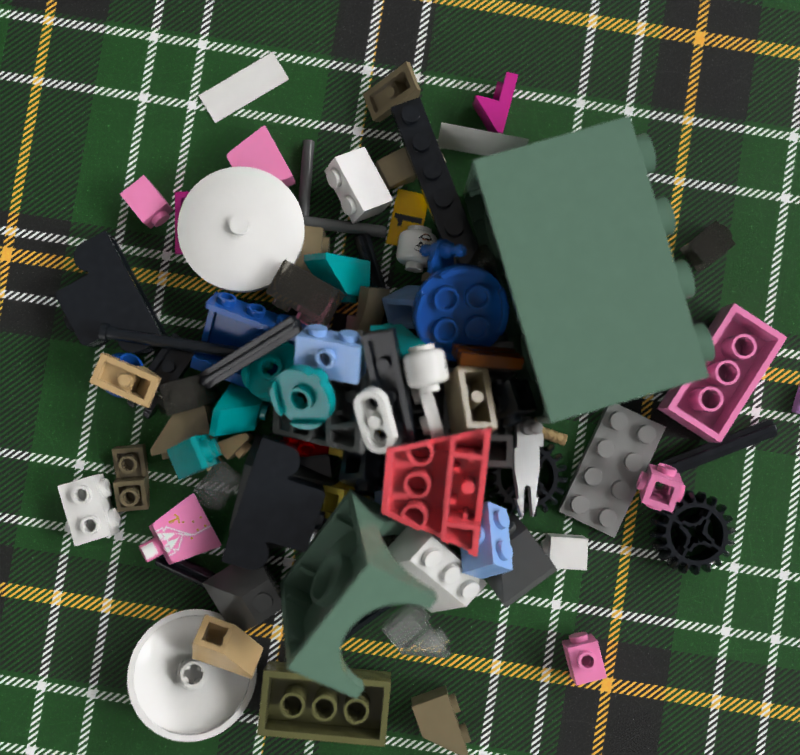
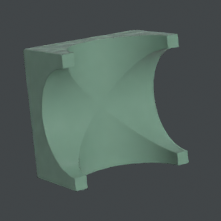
(337, 584)

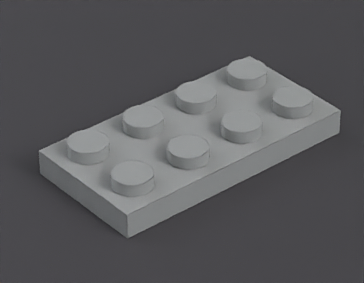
(610, 469)

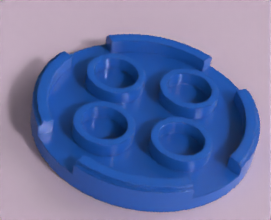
(460, 307)

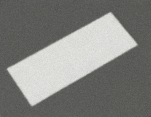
(243, 87)
(476, 140)

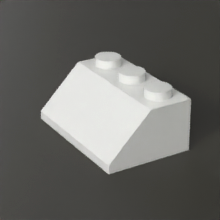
(436, 567)

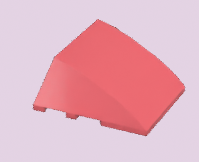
(439, 486)

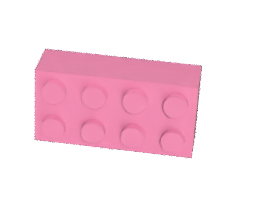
(742, 356)

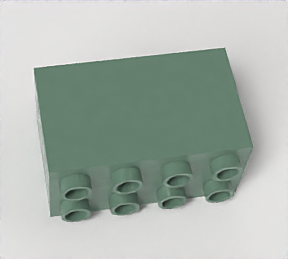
(588, 269)

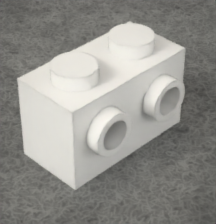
(358, 185)
(89, 509)

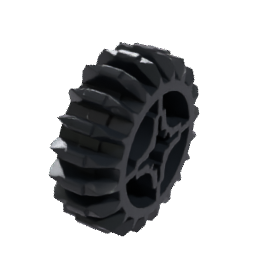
(545, 493)
(684, 542)

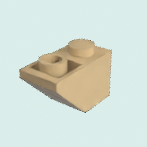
(226, 647)

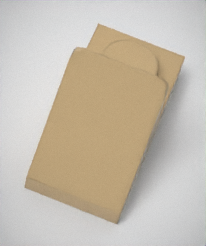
(125, 379)

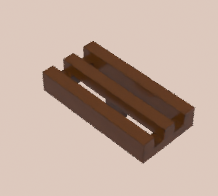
(487, 356)

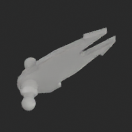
(526, 461)

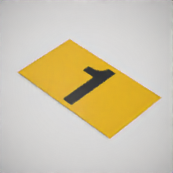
(408, 210)

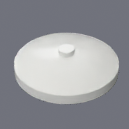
(240, 228)
(180, 694)

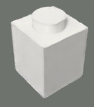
(566, 550)

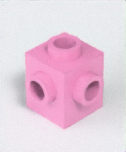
(664, 496)

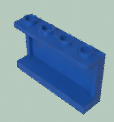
(235, 324)

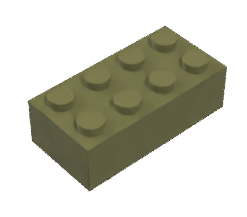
(311, 711)

